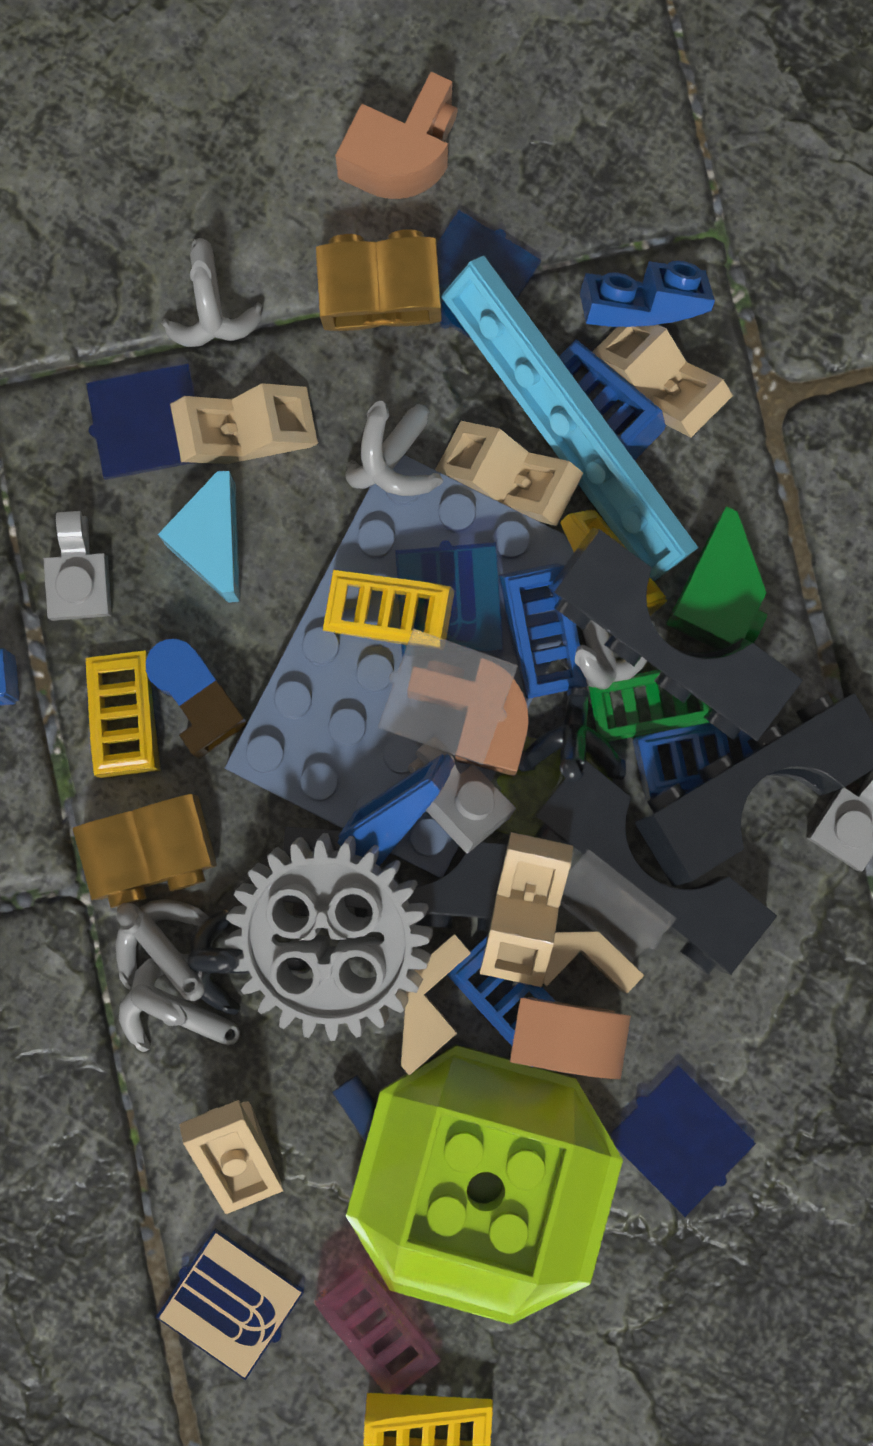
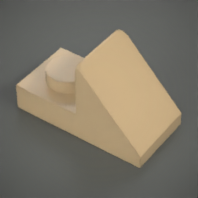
(232, 1155)

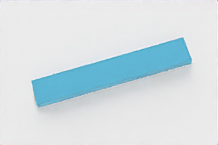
(567, 417)

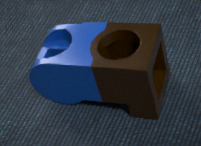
(184, 675)

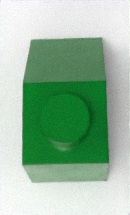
(723, 589)

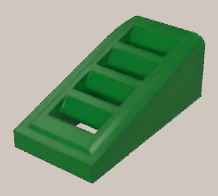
(605, 716)

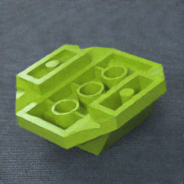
(472, 1117)

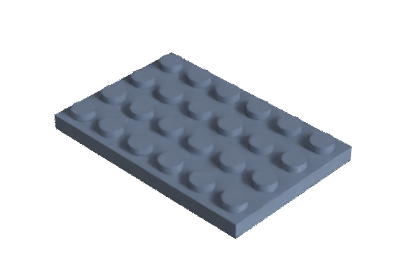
(321, 711)

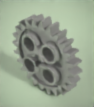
(335, 991)

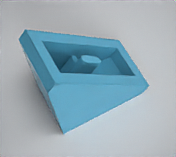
(207, 537)

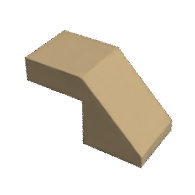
(658, 370)
(248, 427)
(508, 473)
(526, 909)
(598, 952)
(424, 1024)

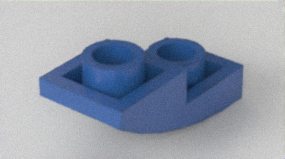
(665, 296)

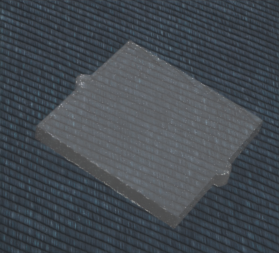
(447, 696)
(614, 906)

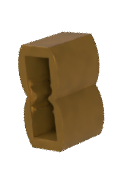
(378, 281)
(144, 849)

